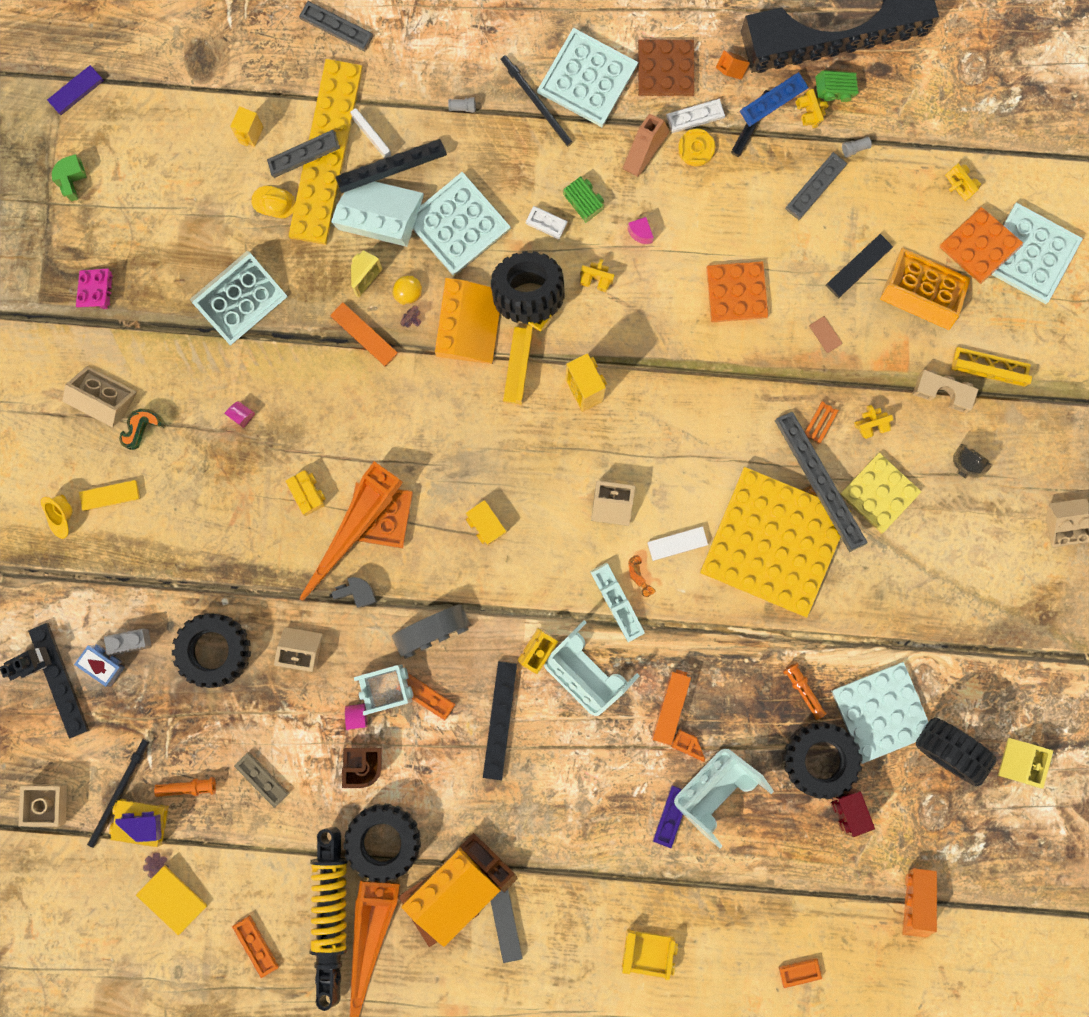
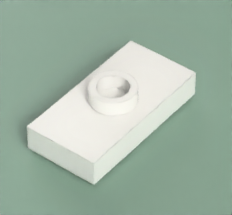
(546, 222)

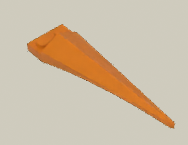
(369, 501)
(372, 917)

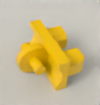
(814, 107)
(961, 181)
(596, 272)
(875, 418)

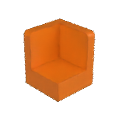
(732, 65)

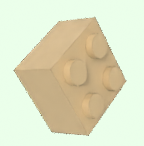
(43, 805)

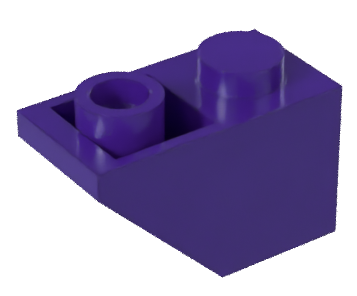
(142, 827)

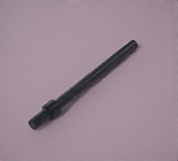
(515, 72)
(136, 759)

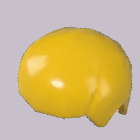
(407, 290)

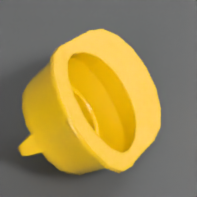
(273, 202)
(57, 513)

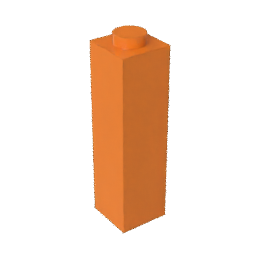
(671, 707)

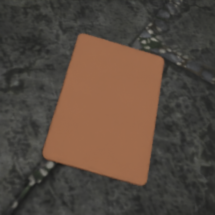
(825, 334)

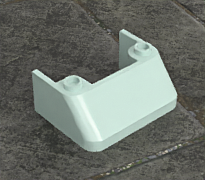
(583, 677)
(713, 787)

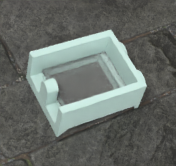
(384, 689)

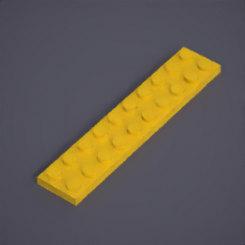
(318, 183)

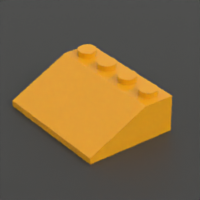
(925, 289)
(467, 322)
(450, 897)

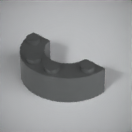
(431, 629)

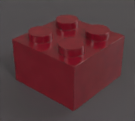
(852, 813)

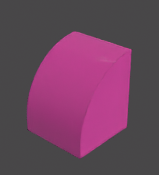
(640, 231)
(239, 413)
(354, 716)

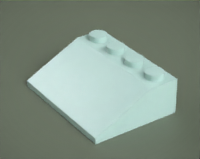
(379, 212)
(238, 297)

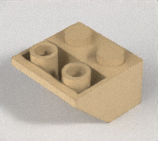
(612, 503)
(1068, 522)
(298, 649)

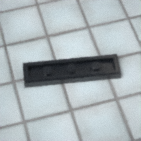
(859, 266)

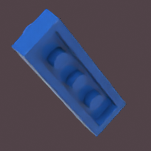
(773, 99)

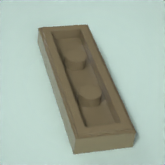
(261, 779)

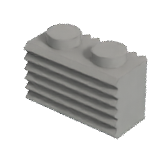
(127, 641)

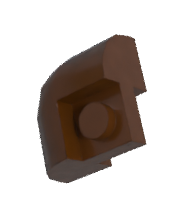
(361, 767)

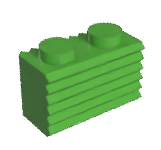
(836, 85)
(583, 198)

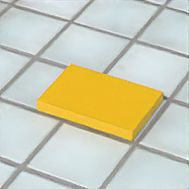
(171, 900)

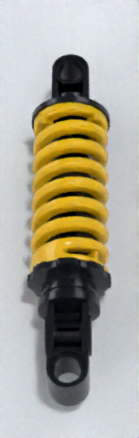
(330, 938)

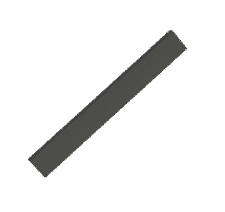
(821, 482)

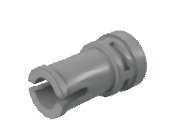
(466, 104)
(851, 148)

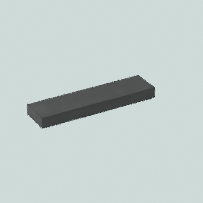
(336, 26)
(303, 153)
(816, 186)
(506, 927)

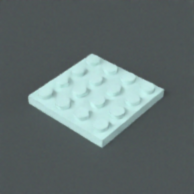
(587, 77)
(459, 224)
(1042, 258)
(881, 711)

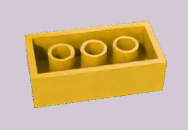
(585, 382)

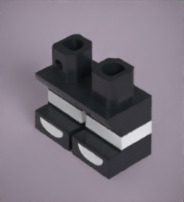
(26, 664)

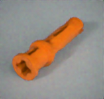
(800, 683)
(194, 787)

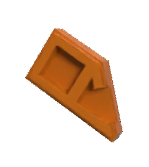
(688, 744)

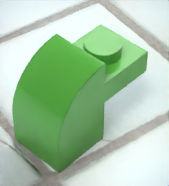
(65, 173)

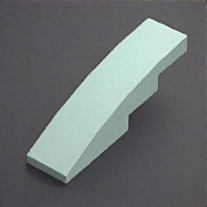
(617, 602)

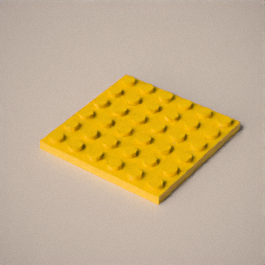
(773, 543)

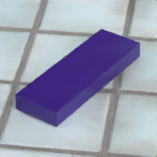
(75, 90)
(669, 820)

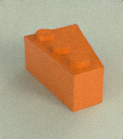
(920, 903)

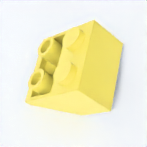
(1025, 763)

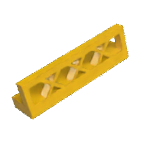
(518, 365)
(990, 371)

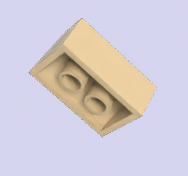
(98, 396)

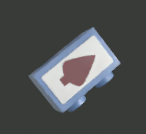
(100, 665)

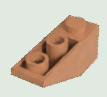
(646, 142)

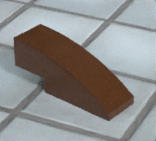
(489, 862)

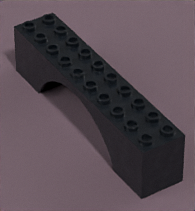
(778, 40)

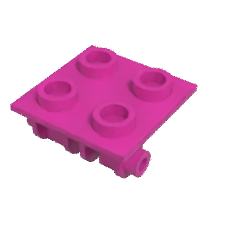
(93, 288)

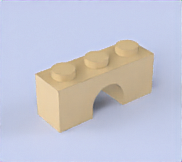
(961, 394)

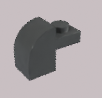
(360, 589)

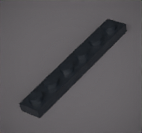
(390, 165)
(60, 682)
(499, 720)

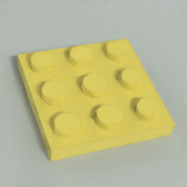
(880, 493)

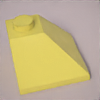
(364, 270)

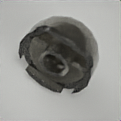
(970, 462)

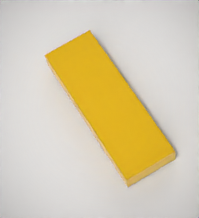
(109, 495)

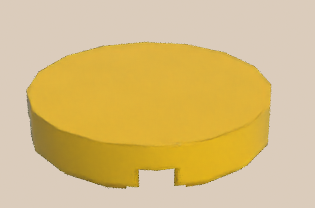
(696, 147)

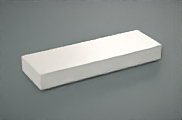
(695, 116)
(370, 133)
(677, 543)

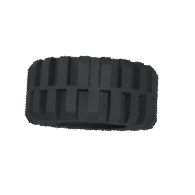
(529, 305)
(185, 650)
(956, 751)
(847, 769)
(359, 857)

